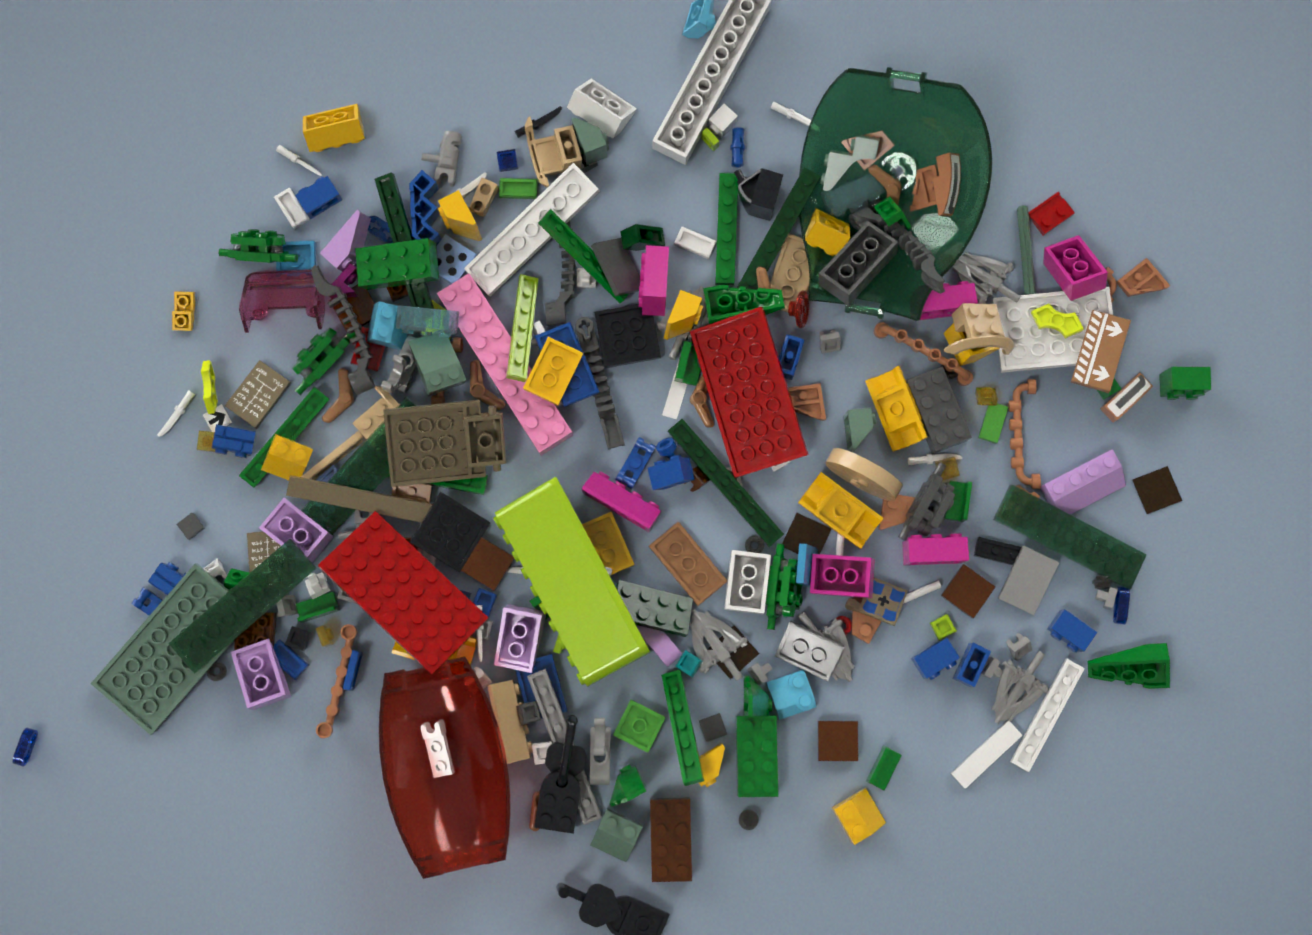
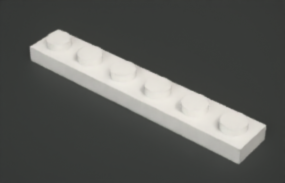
(1047, 715)

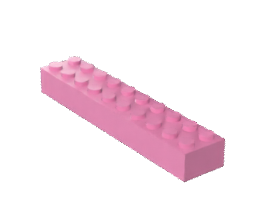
(492, 347)

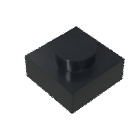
(298, 638)

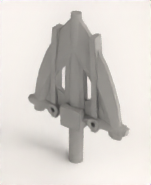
(969, 265)
(703, 321)
(702, 626)
(836, 633)
(1006, 704)

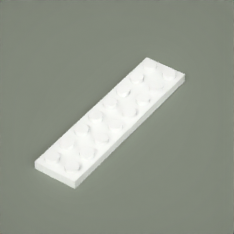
(524, 235)

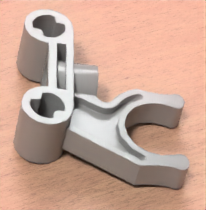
(401, 375)
(600, 746)

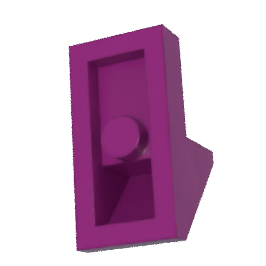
(347, 277)

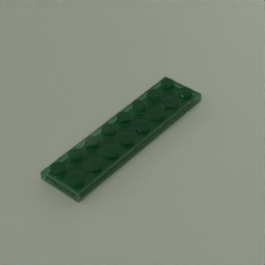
(362, 471)
(1069, 536)
(242, 605)

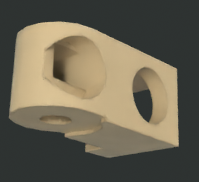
(483, 197)

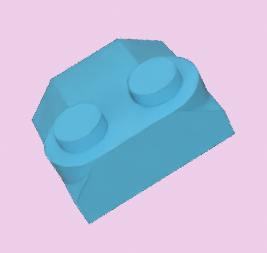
(699, 19)
(791, 694)

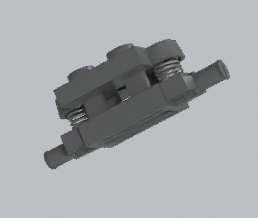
(929, 505)

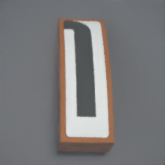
(947, 183)
(1126, 397)

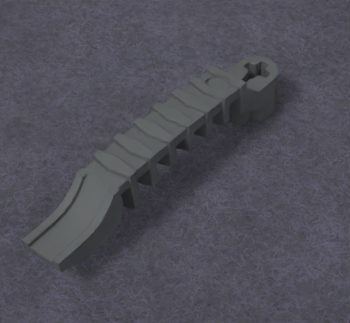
(918, 253)
(556, 310)
(360, 379)
(603, 400)

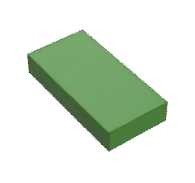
(518, 188)
(993, 423)

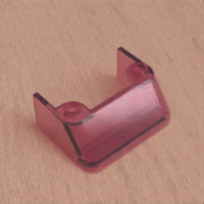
(280, 291)

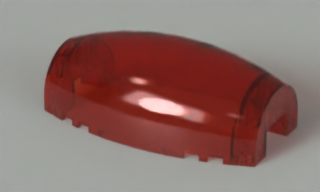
(454, 817)

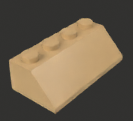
(504, 702)

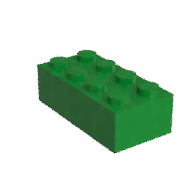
(397, 264)
(756, 756)

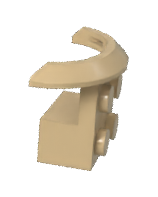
(552, 153)
(981, 327)
(374, 415)

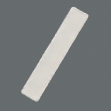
(674, 398)

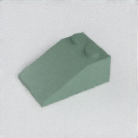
(437, 363)

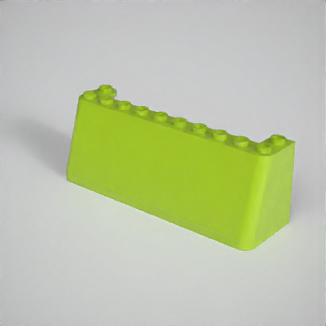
(571, 582)

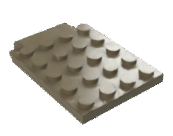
(443, 442)

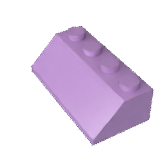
(1085, 483)

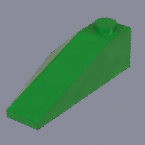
(727, 302)
(1139, 665)
(755, 699)
(627, 786)

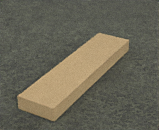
(335, 456)

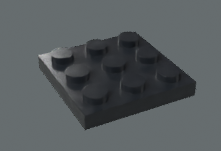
(626, 336)
(449, 531)

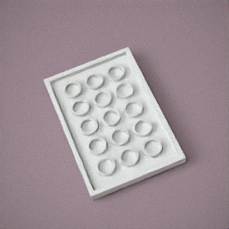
(1046, 346)

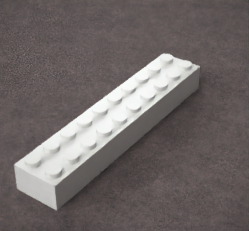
(709, 78)

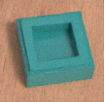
(689, 663)

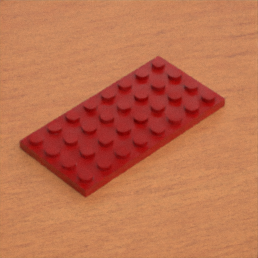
(749, 392)
(403, 592)

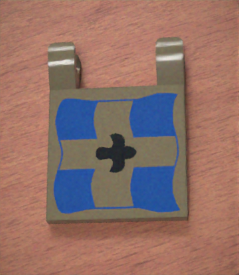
(884, 605)

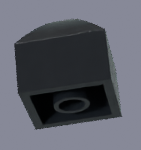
(759, 192)

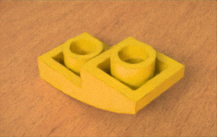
(183, 311)

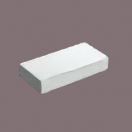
(292, 208)
(695, 242)

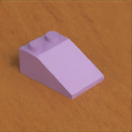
(352, 235)
(291, 523)
(519, 638)
(260, 675)

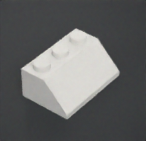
(601, 107)

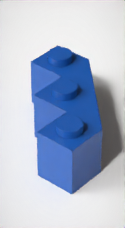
(422, 210)

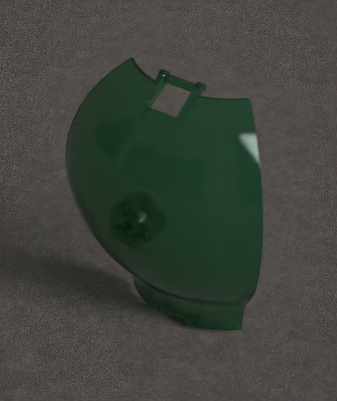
(922, 127)

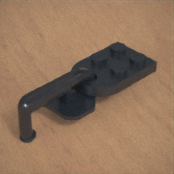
(560, 801)
(602, 907)

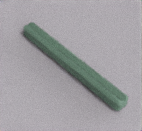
(1026, 250)

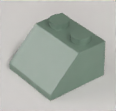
(590, 141)
(857, 426)
(616, 835)

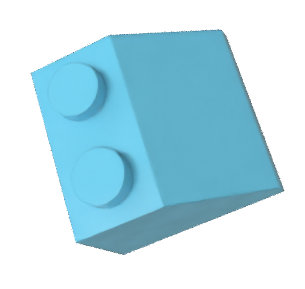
(383, 327)

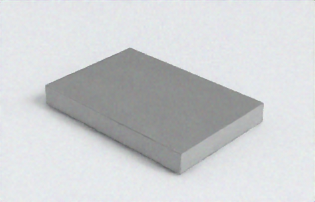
(1028, 580)

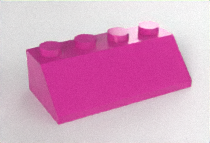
(621, 501)

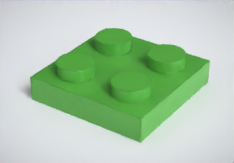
(639, 726)

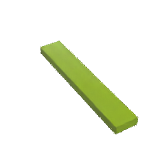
(522, 328)

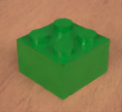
(1185, 382)

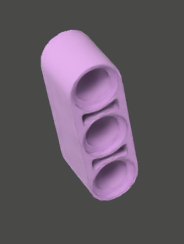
(660, 644)

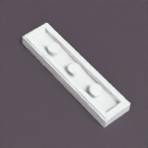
(986, 754)

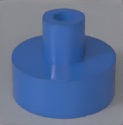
(666, 447)

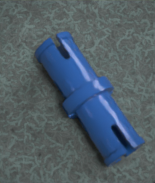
(737, 147)

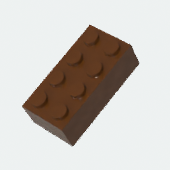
(671, 839)

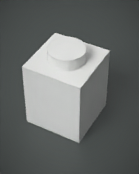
(722, 121)

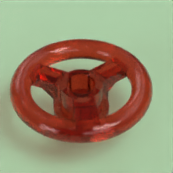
(800, 309)

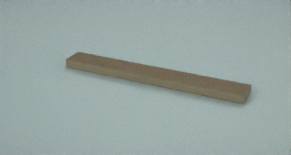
(357, 499)

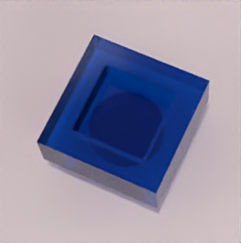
(507, 160)

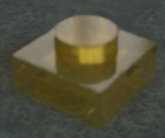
(986, 396)
(205, 441)
(951, 469)
(325, 635)

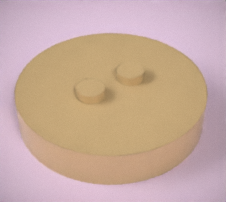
(863, 474)

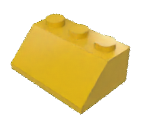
(333, 128)
(458, 216)

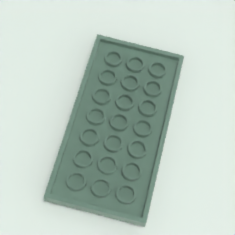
(146, 673)

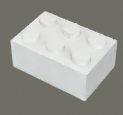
(747, 582)

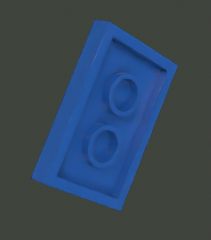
(545, 662)

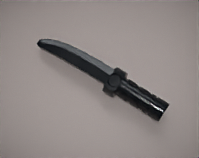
(536, 123)

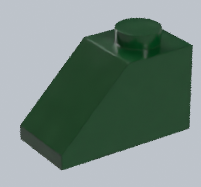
(638, 236)

